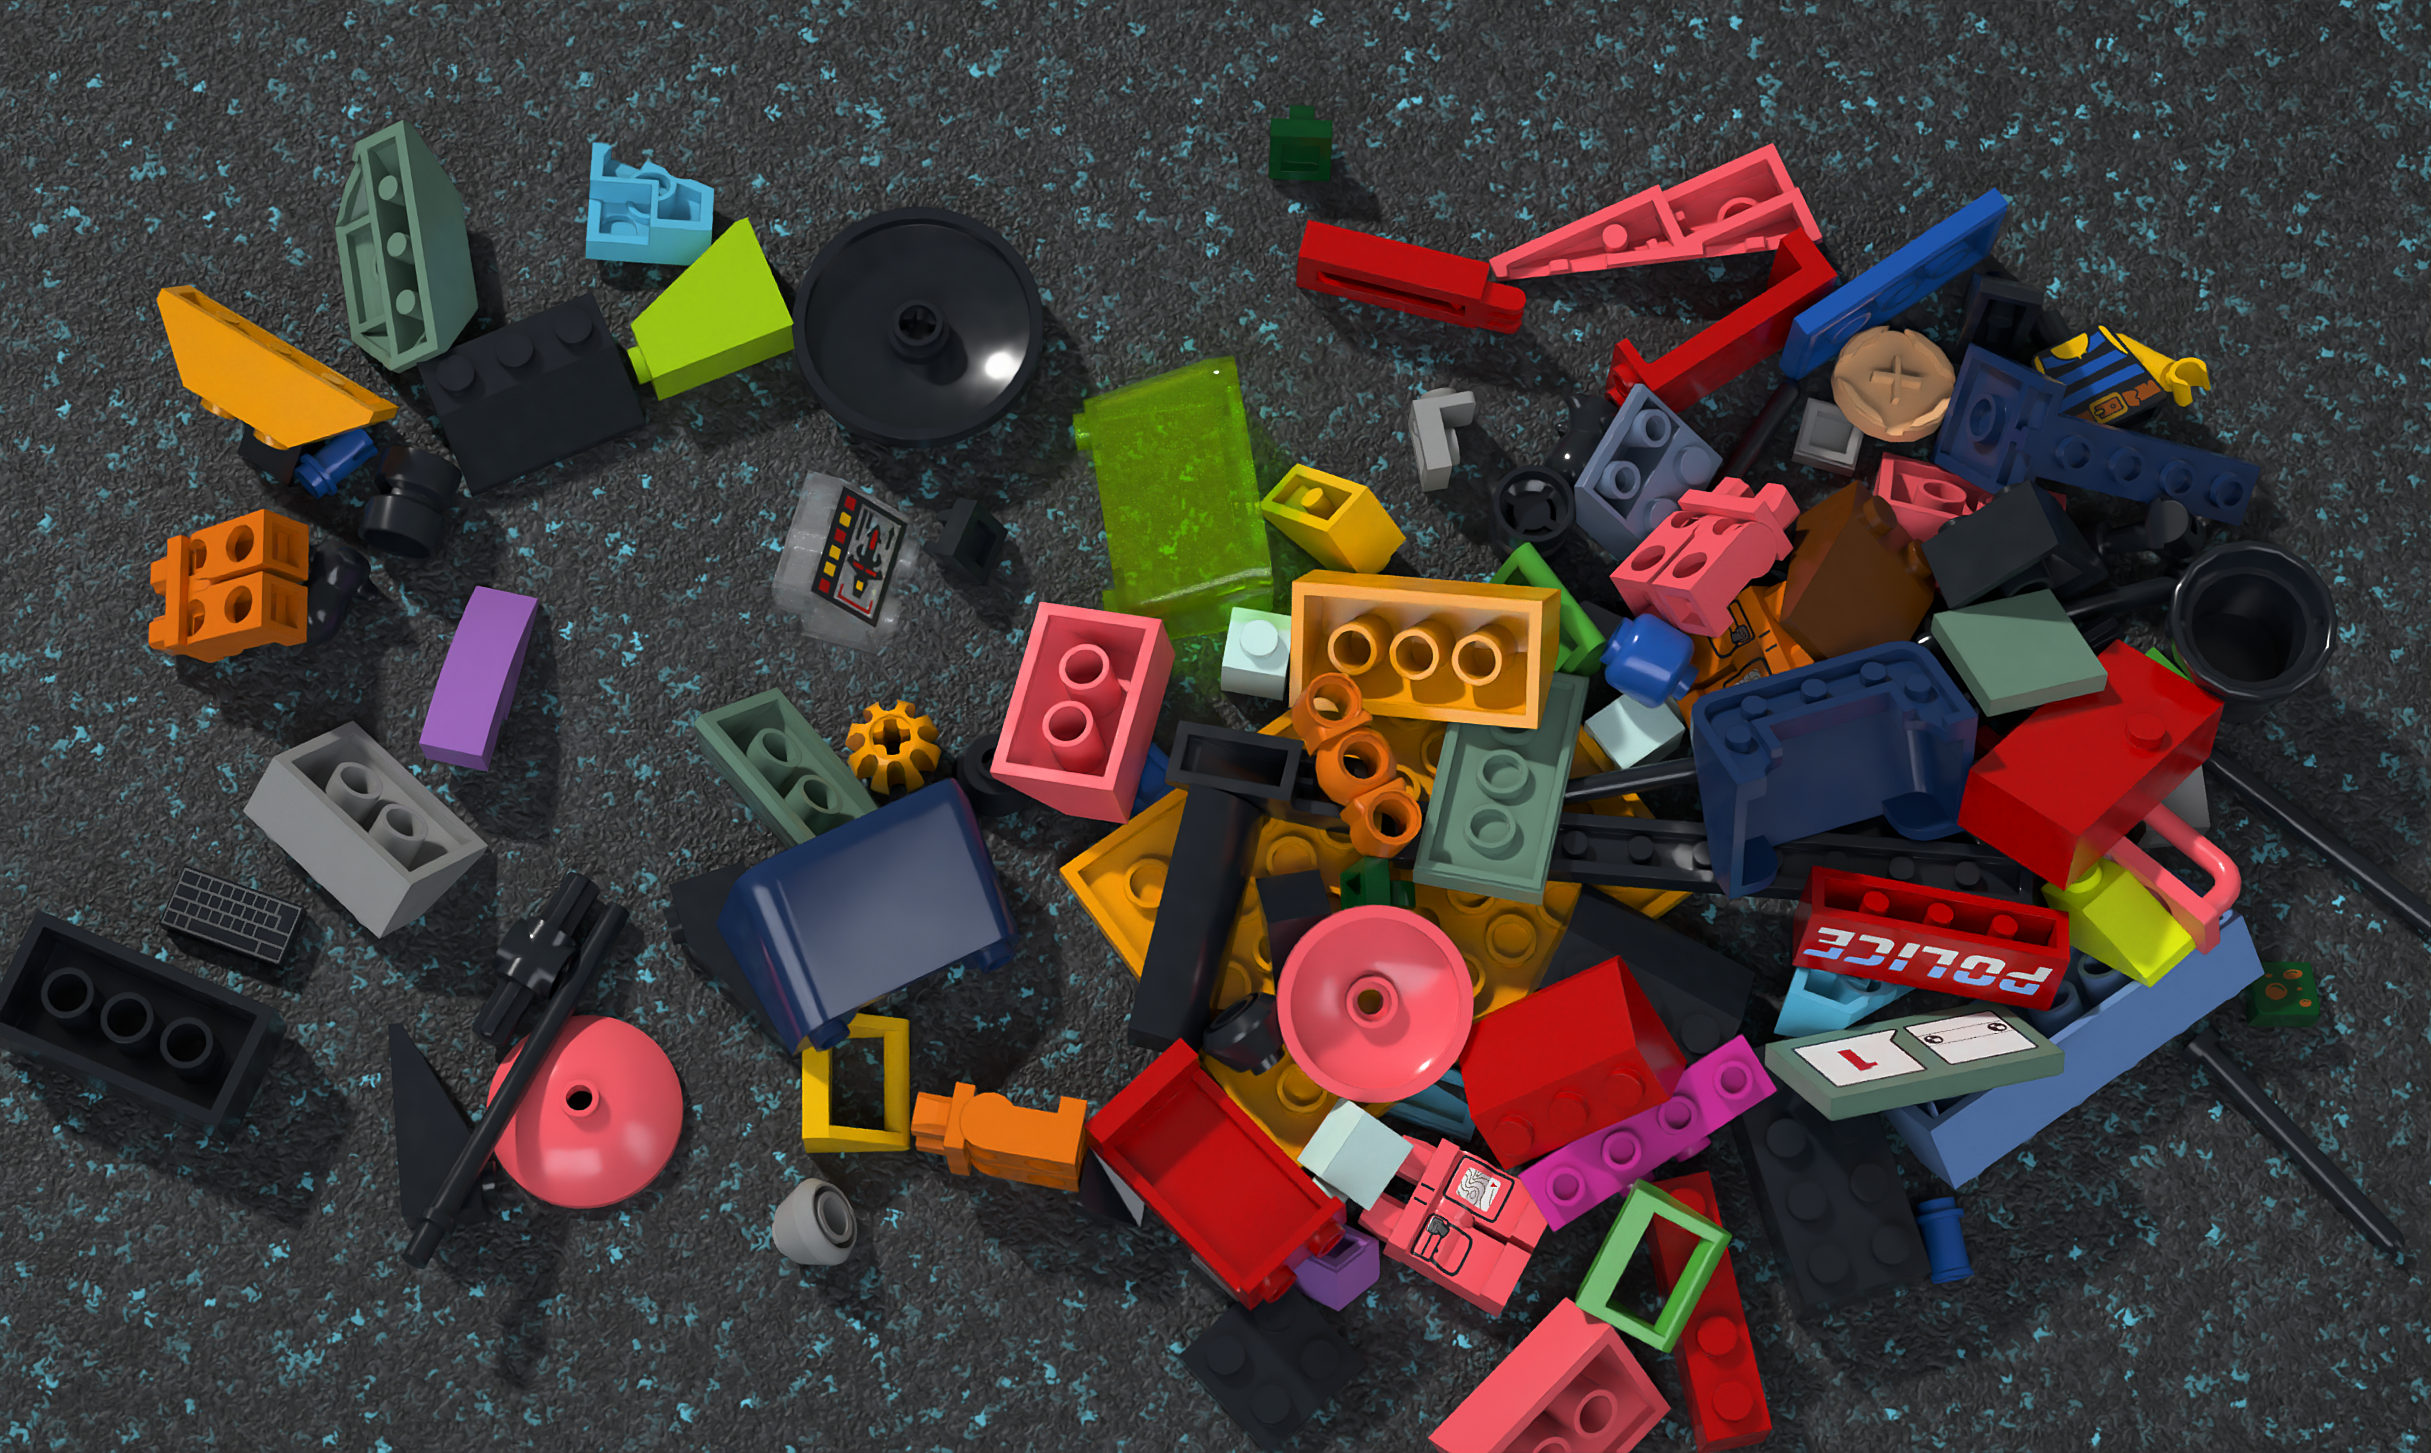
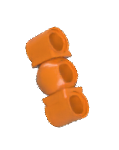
(1352, 737)

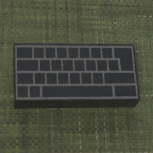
(233, 918)

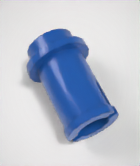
(334, 462)
(1943, 1239)

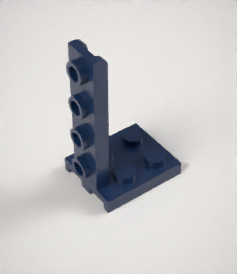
(2009, 430)

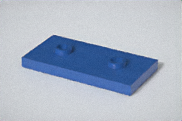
(1893, 285)

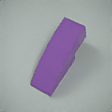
(478, 678)

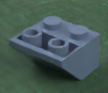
(1640, 473)

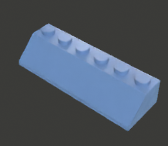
(2104, 1029)

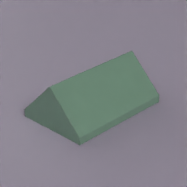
(782, 767)

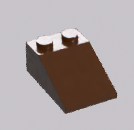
(1854, 577)

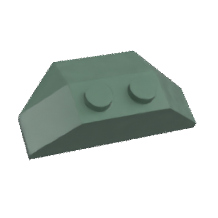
(403, 251)

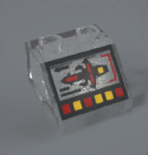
(844, 564)

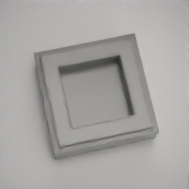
(1827, 439)

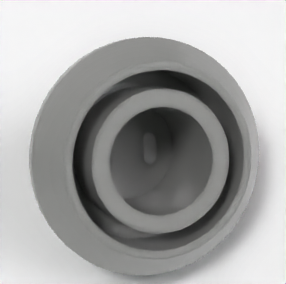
(815, 1224)

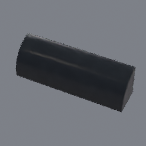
(1196, 920)

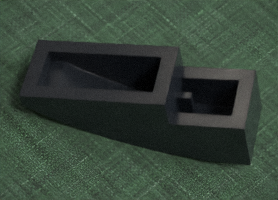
(1260, 769)

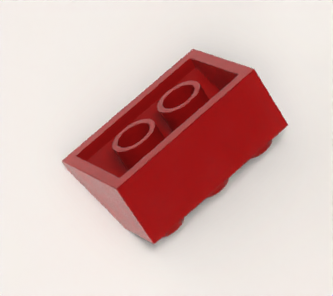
(1567, 1063)

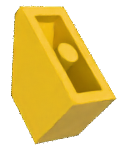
(1333, 520)

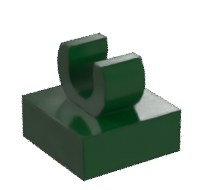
(1300, 146)
(1369, 884)

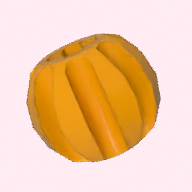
(871, 747)

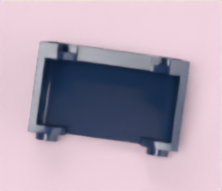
(1828, 751)
(868, 913)

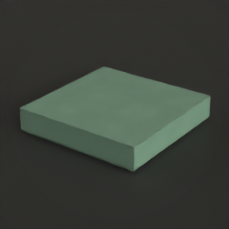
(2018, 652)

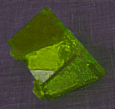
(1179, 498)

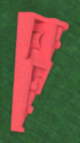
(1718, 213)

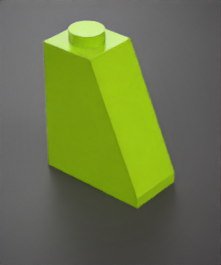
(712, 318)

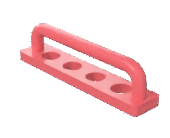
(2193, 913)

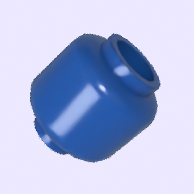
(1649, 660)

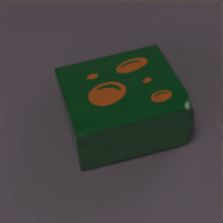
(2283, 996)

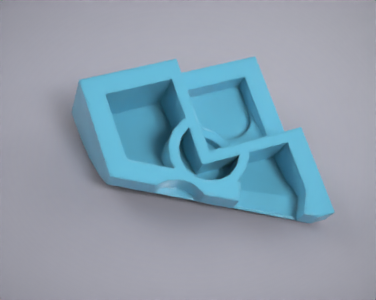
(645, 213)
(1831, 1001)

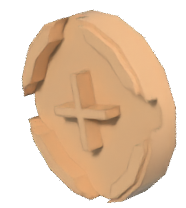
(1893, 384)

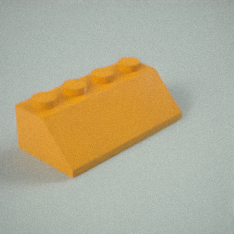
(1427, 645)

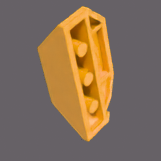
(260, 376)

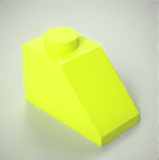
(2121, 922)

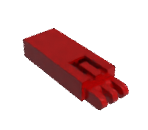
(1406, 278)

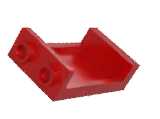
(1734, 343)
(1215, 1177)

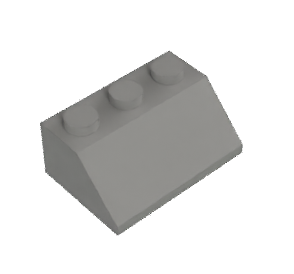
(363, 827)

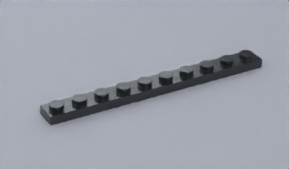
(1678, 859)

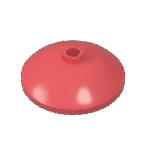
(1420, 1013)
(615, 1142)

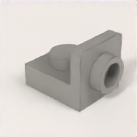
(1433, 433)

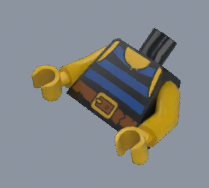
(2111, 374)

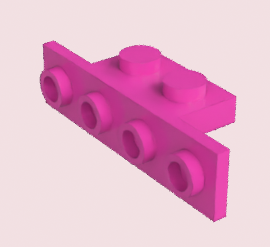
(1614, 1157)

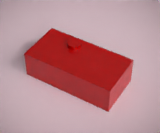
(2090, 766)

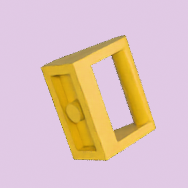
(817, 1126)

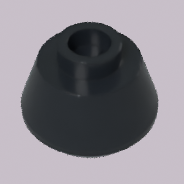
(985, 793)
(1246, 1035)

